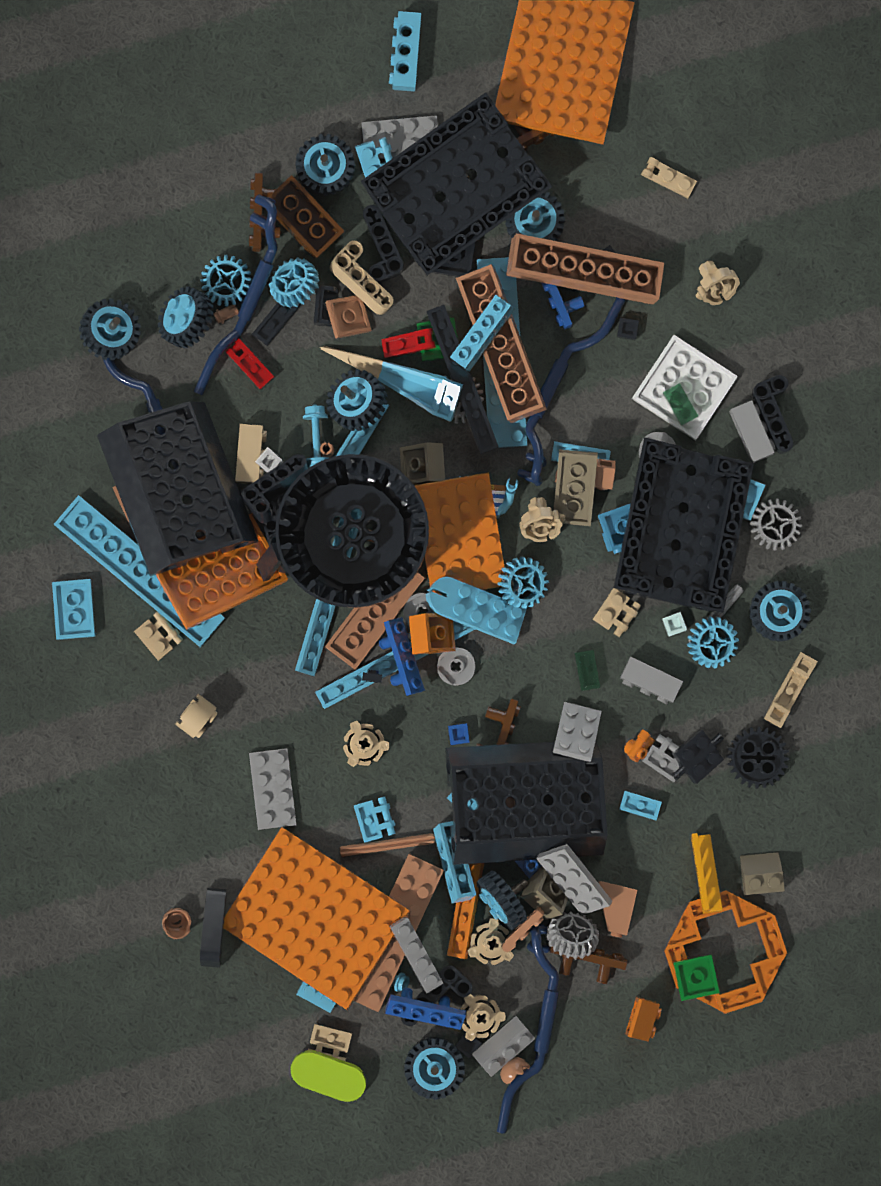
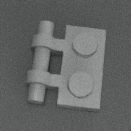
(661, 761)

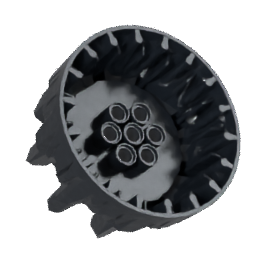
(335, 490)

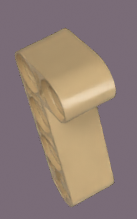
(364, 280)

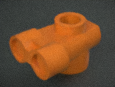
(638, 749)

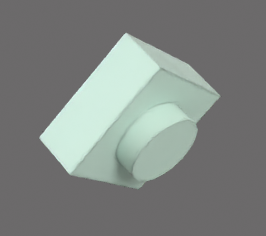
(674, 624)

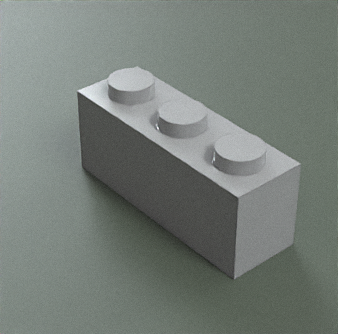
(752, 431)
(650, 680)
(503, 1046)

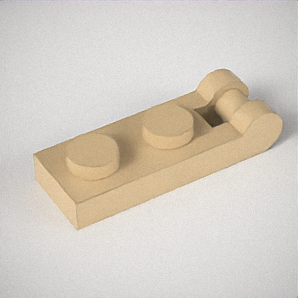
(669, 178)

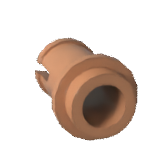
(225, 313)
(330, 453)

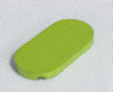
(328, 1075)

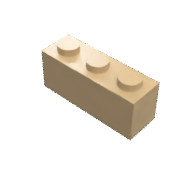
(249, 450)

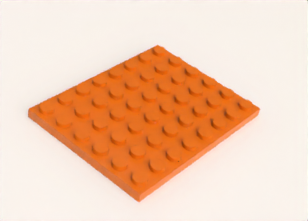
(564, 66)
(314, 918)

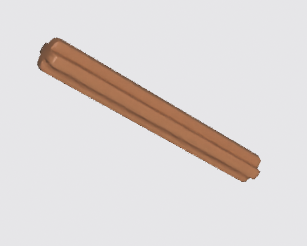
(387, 844)

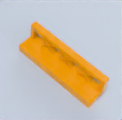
(706, 873)

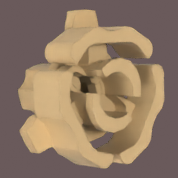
(716, 282)
(539, 519)
(367, 752)
(482, 943)
(489, 1017)

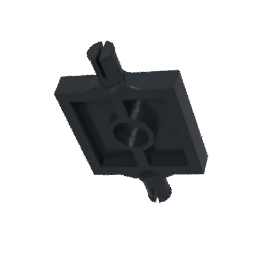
(697, 756)

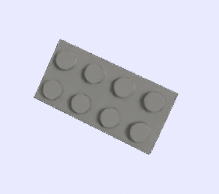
(398, 132)
(272, 789)
(574, 879)

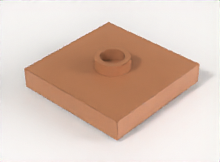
(348, 316)

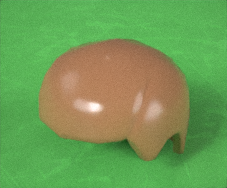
(172, 917)
(513, 1068)

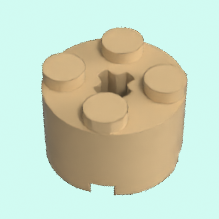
(196, 716)

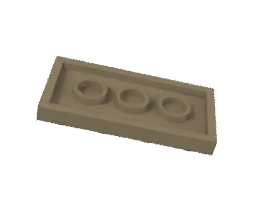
(575, 486)

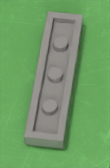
(416, 954)

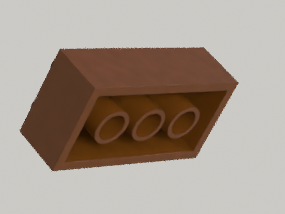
(304, 217)

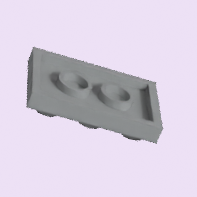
(577, 731)

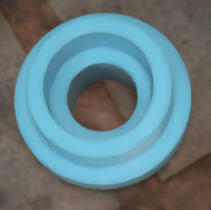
(400, 982)

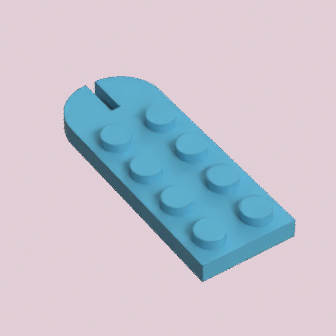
(476, 608)

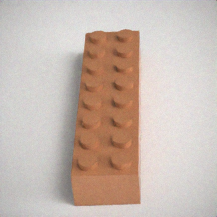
(585, 269)
(506, 352)
(412, 890)

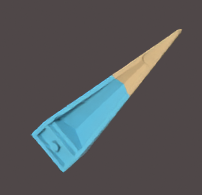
(425, 389)

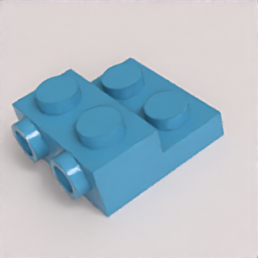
(614, 527)

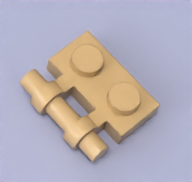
(611, 609)
(154, 639)
(330, 1038)

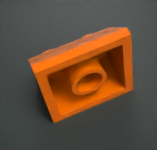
(431, 634)
(642, 1019)

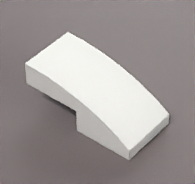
(269, 460)

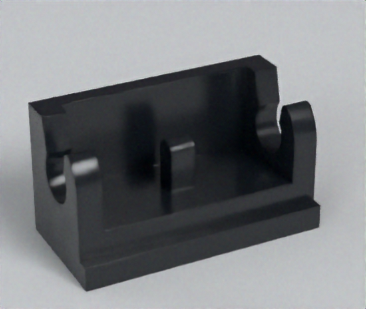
(323, 294)

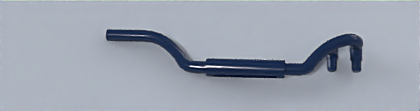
(254, 292)
(550, 387)
(152, 403)
(544, 1027)

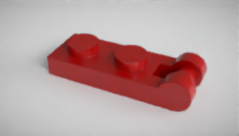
(408, 343)
(250, 364)

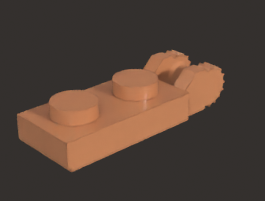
(521, 931)

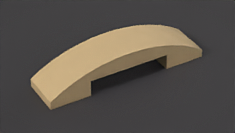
(790, 689)

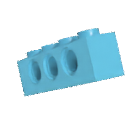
(412, 22)
(482, 333)
(457, 876)

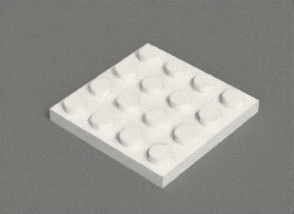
(700, 378)

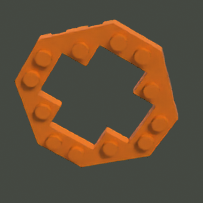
(763, 971)

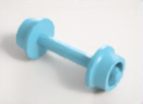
(315, 413)

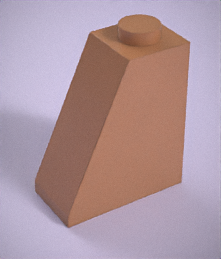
(619, 913)

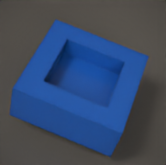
(458, 734)

